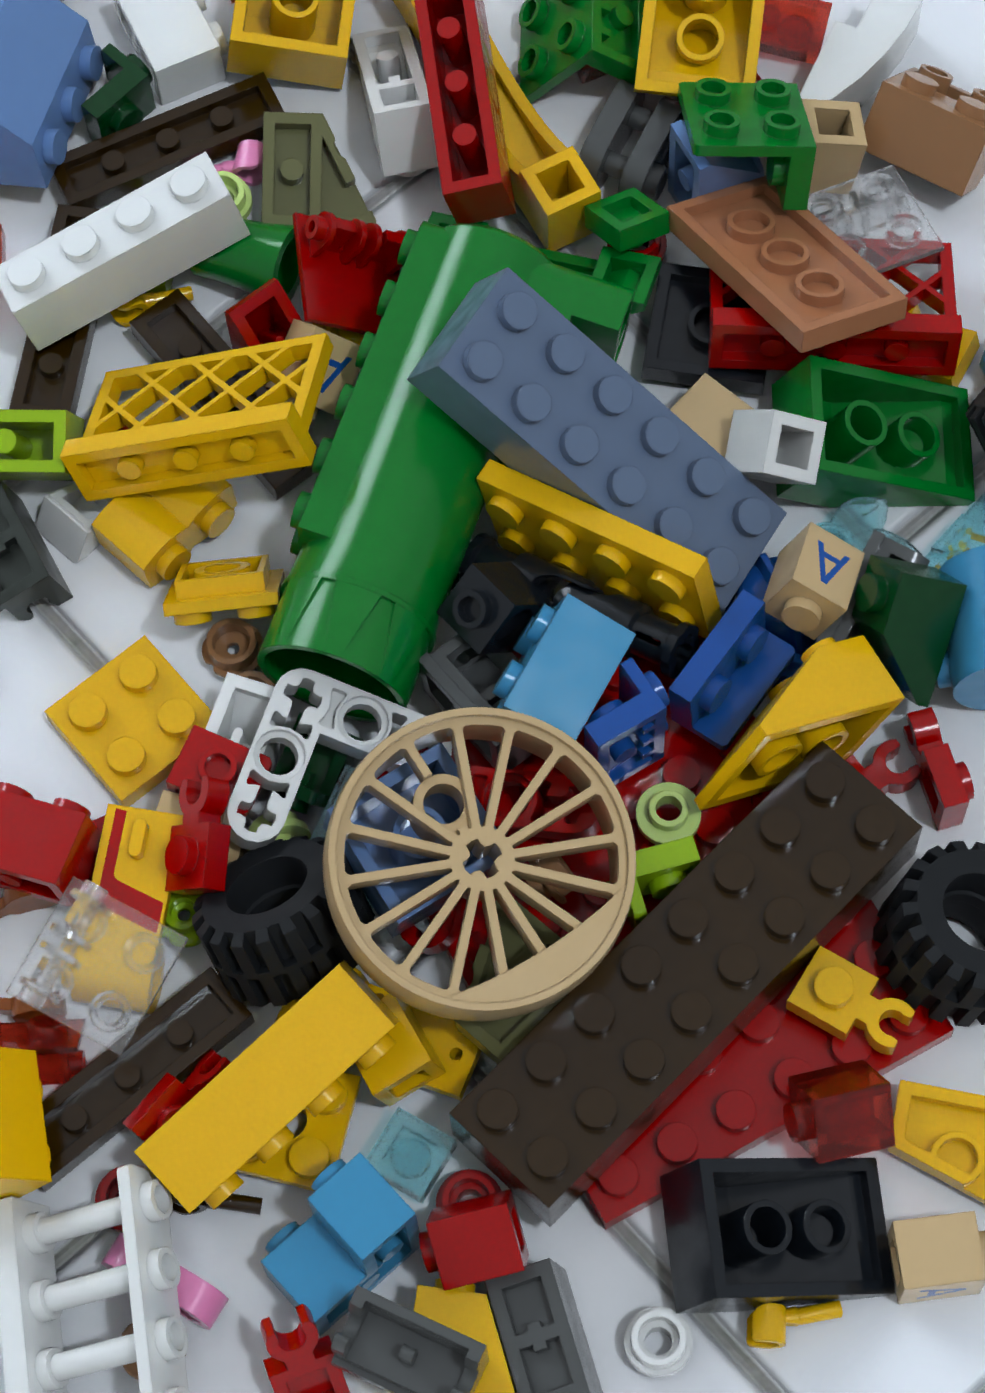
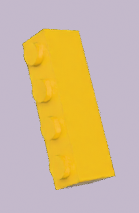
(267, 1087)

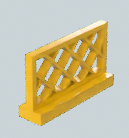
(208, 442)

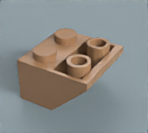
(930, 128)

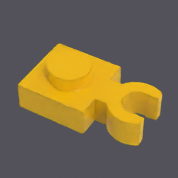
(840, 996)

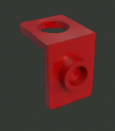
(213, 757)

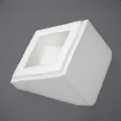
(67, 521)

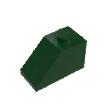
(908, 620)

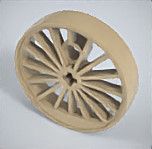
(552, 969)

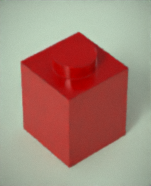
(474, 1240)

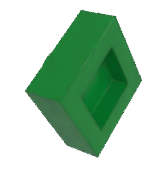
(627, 219)

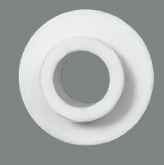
(658, 1320)

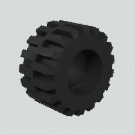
(273, 923)
(921, 946)

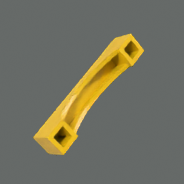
(545, 174)

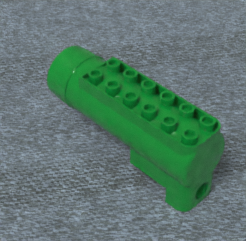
(400, 475)

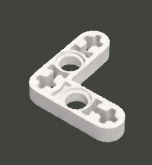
(322, 726)

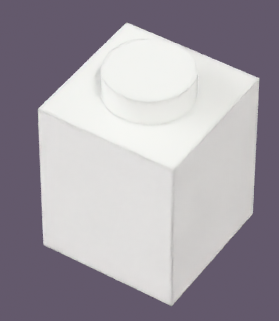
(775, 446)

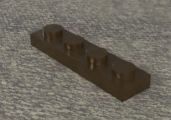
(148, 149)
(178, 331)
(56, 373)
(105, 1092)

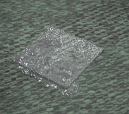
(877, 219)
(97, 965)

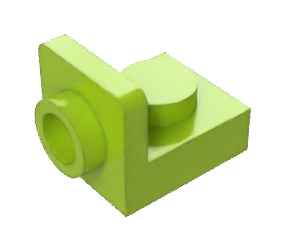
(659, 872)

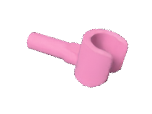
(247, 162)

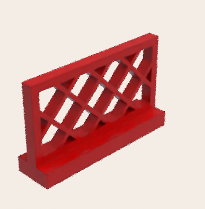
(909, 346)

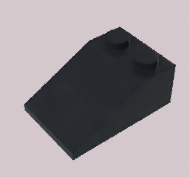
(775, 1233)

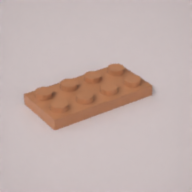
(786, 265)

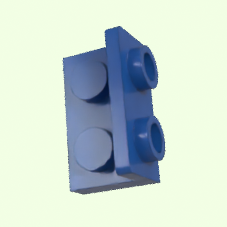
(729, 674)
(629, 730)

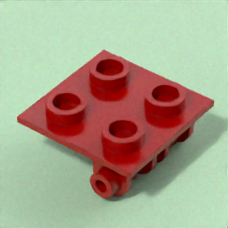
(344, 269)

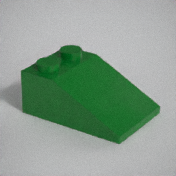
(881, 436)

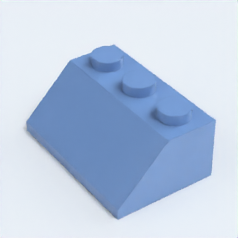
(44, 80)

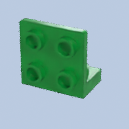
(568, 34)
(754, 122)

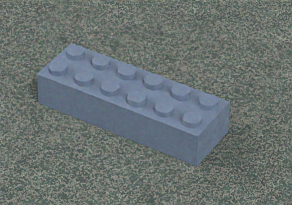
(587, 427)

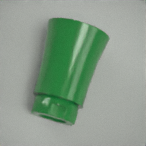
(256, 259)

